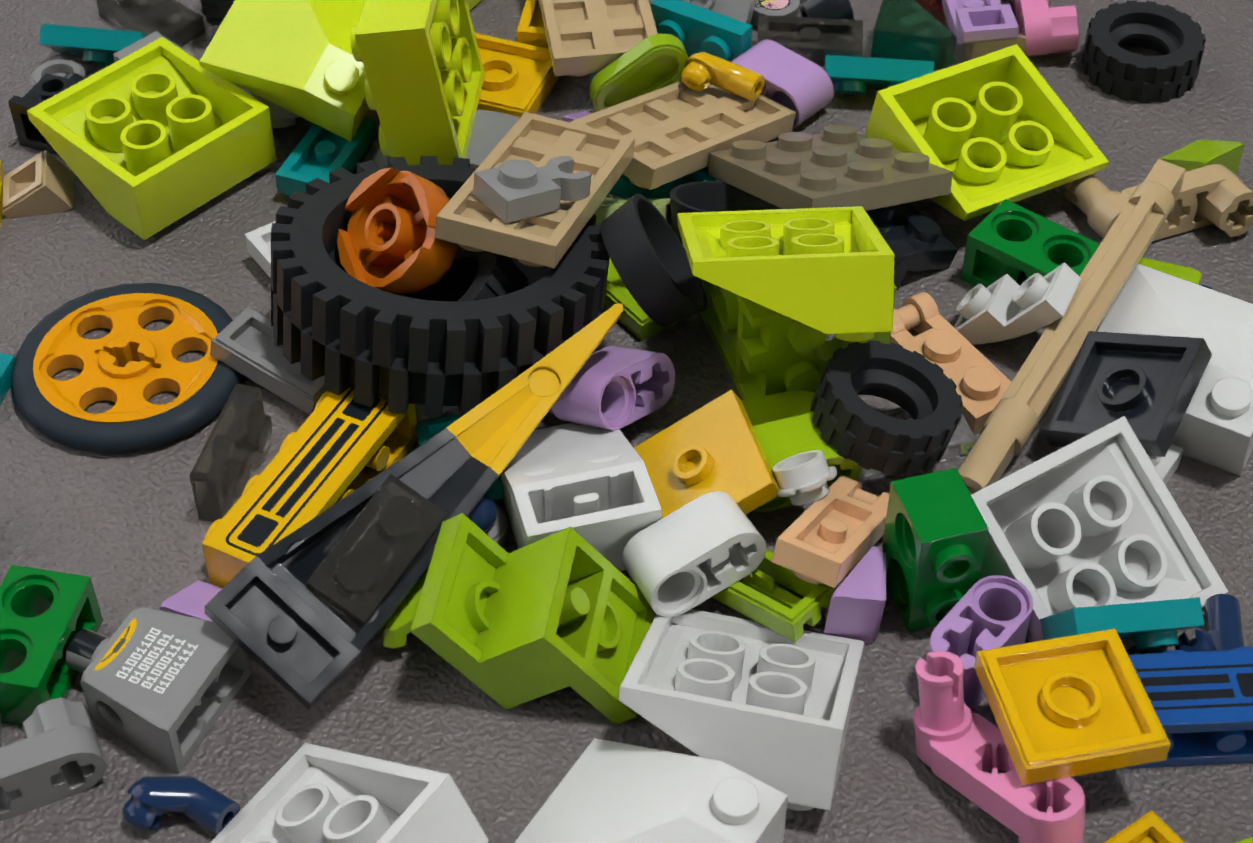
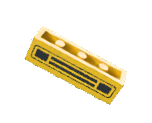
(315, 468)

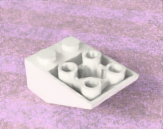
(580, 481)

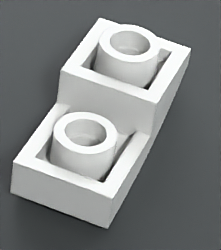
(1014, 310)

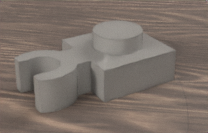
(524, 191)

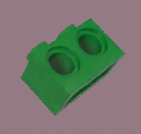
(1020, 245)
(931, 546)
(37, 623)

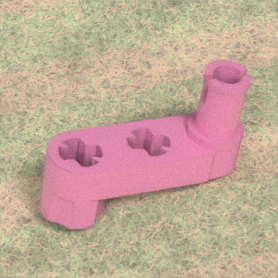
(966, 745)

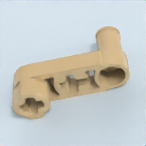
(1206, 198)

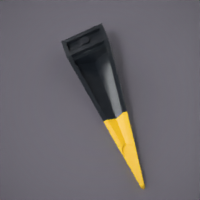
(309, 642)

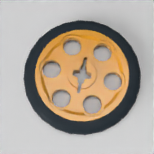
(133, 422)

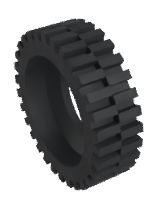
(408, 345)

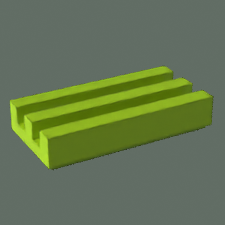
(773, 606)

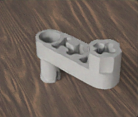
(52, 761)

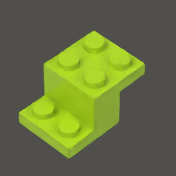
(532, 617)

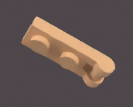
(974, 375)
(833, 533)

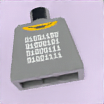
(159, 681)

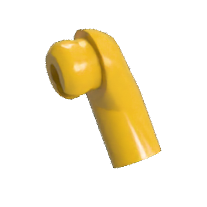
(707, 68)

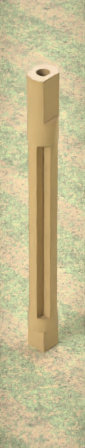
(1058, 346)

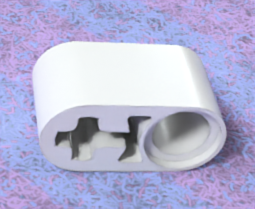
(693, 553)

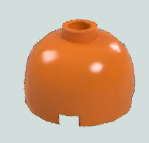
(393, 233)

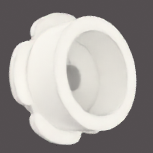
(804, 477)

